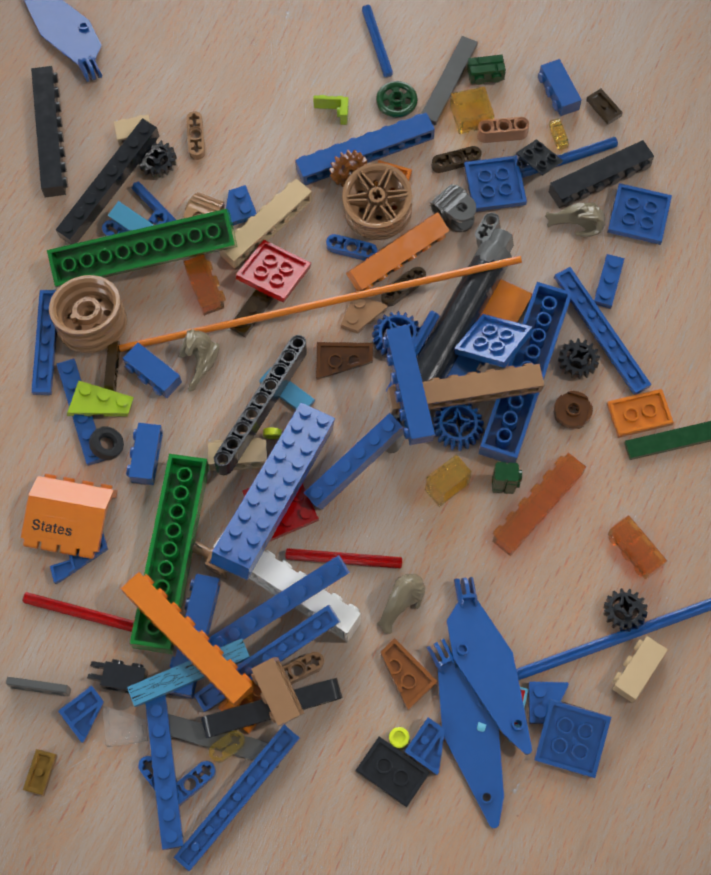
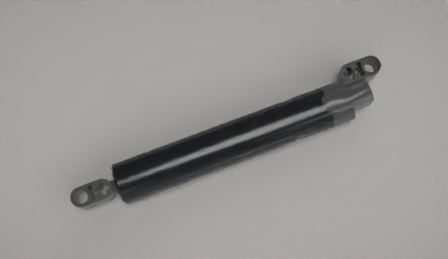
(464, 305)

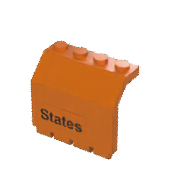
(66, 515)

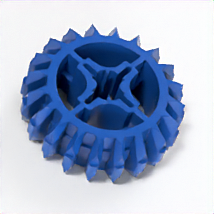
(393, 322)
(474, 422)

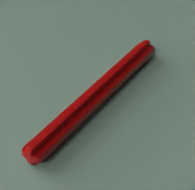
(348, 558)
(78, 611)

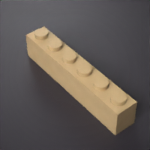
(268, 222)

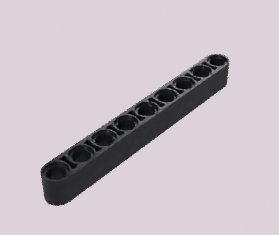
(260, 412)

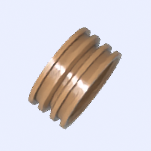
(392, 221)
(91, 323)

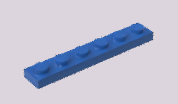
(44, 347)
(84, 424)

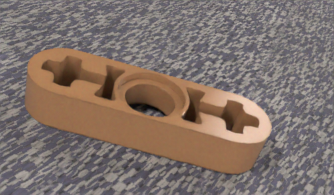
(194, 141)
(299, 662)

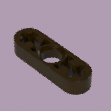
(462, 153)
(403, 293)
(112, 364)

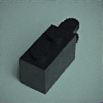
(117, 675)

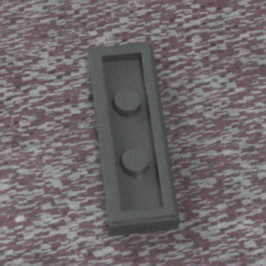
(38, 686)

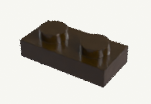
(604, 106)

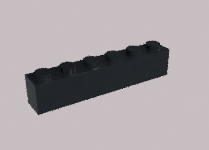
(601, 174)

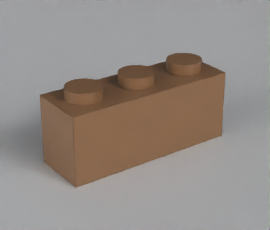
(277, 691)

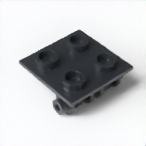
(538, 157)

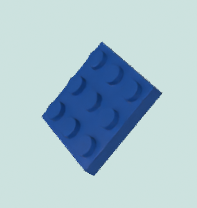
(495, 183)
(639, 214)
(493, 340)
(572, 738)

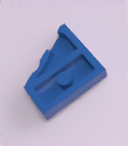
(240, 205)
(540, 696)
(82, 712)
(428, 745)

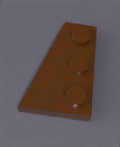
(341, 357)

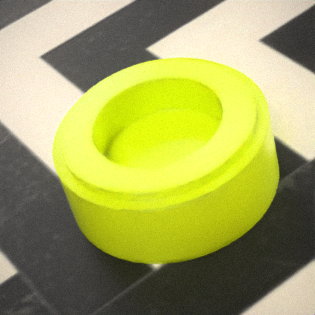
(272, 433)
(399, 737)

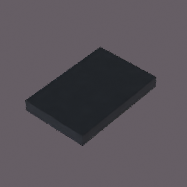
(392, 771)

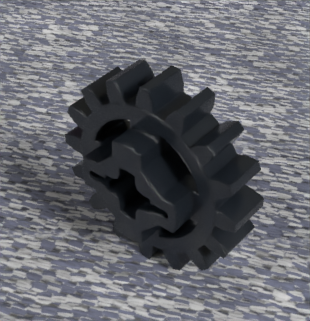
(158, 159)
(574, 363)
(618, 614)

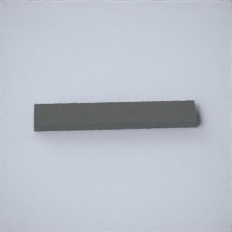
(449, 79)
(194, 733)

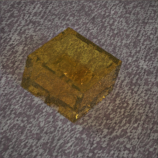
(470, 108)
(448, 480)

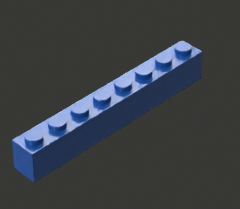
(371, 145)

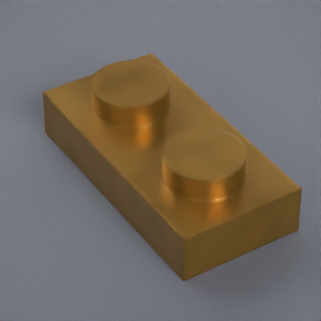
(40, 772)

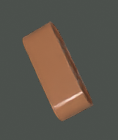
(510, 133)

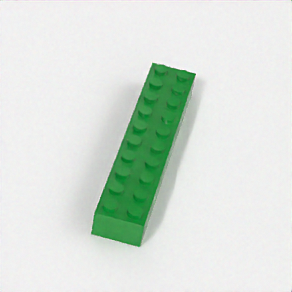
(144, 247)
(172, 542)

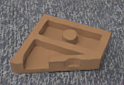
(361, 313)

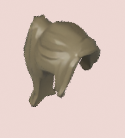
(584, 214)
(204, 352)
(406, 592)

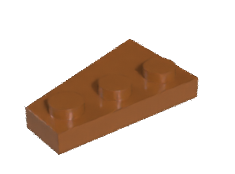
(407, 673)

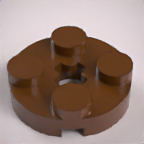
(582, 405)

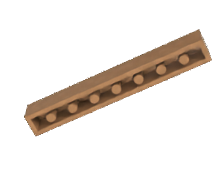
(477, 387)

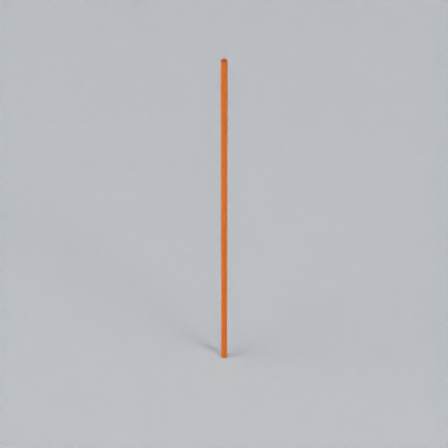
(327, 302)

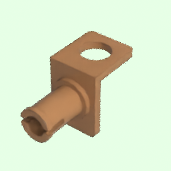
(206, 552)

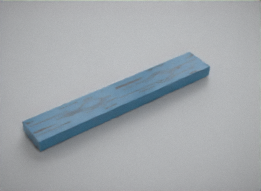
(180, 676)

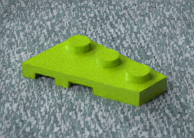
(95, 400)

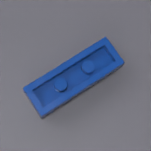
(609, 281)

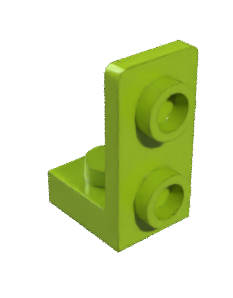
(333, 102)

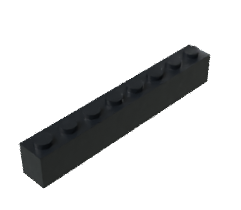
(48, 131)
(108, 182)

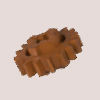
(346, 165)

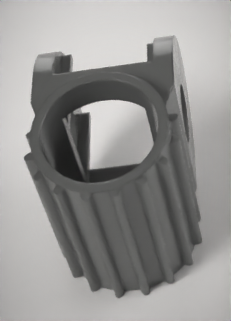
(453, 206)

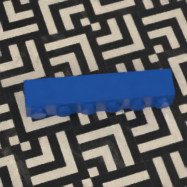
(409, 385)
(355, 461)
(200, 609)

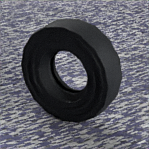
(113, 435)

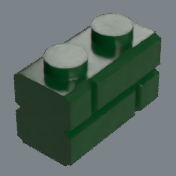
(486, 69)
(506, 477)

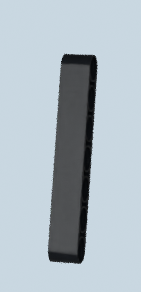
(258, 711)

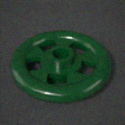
(396, 94)

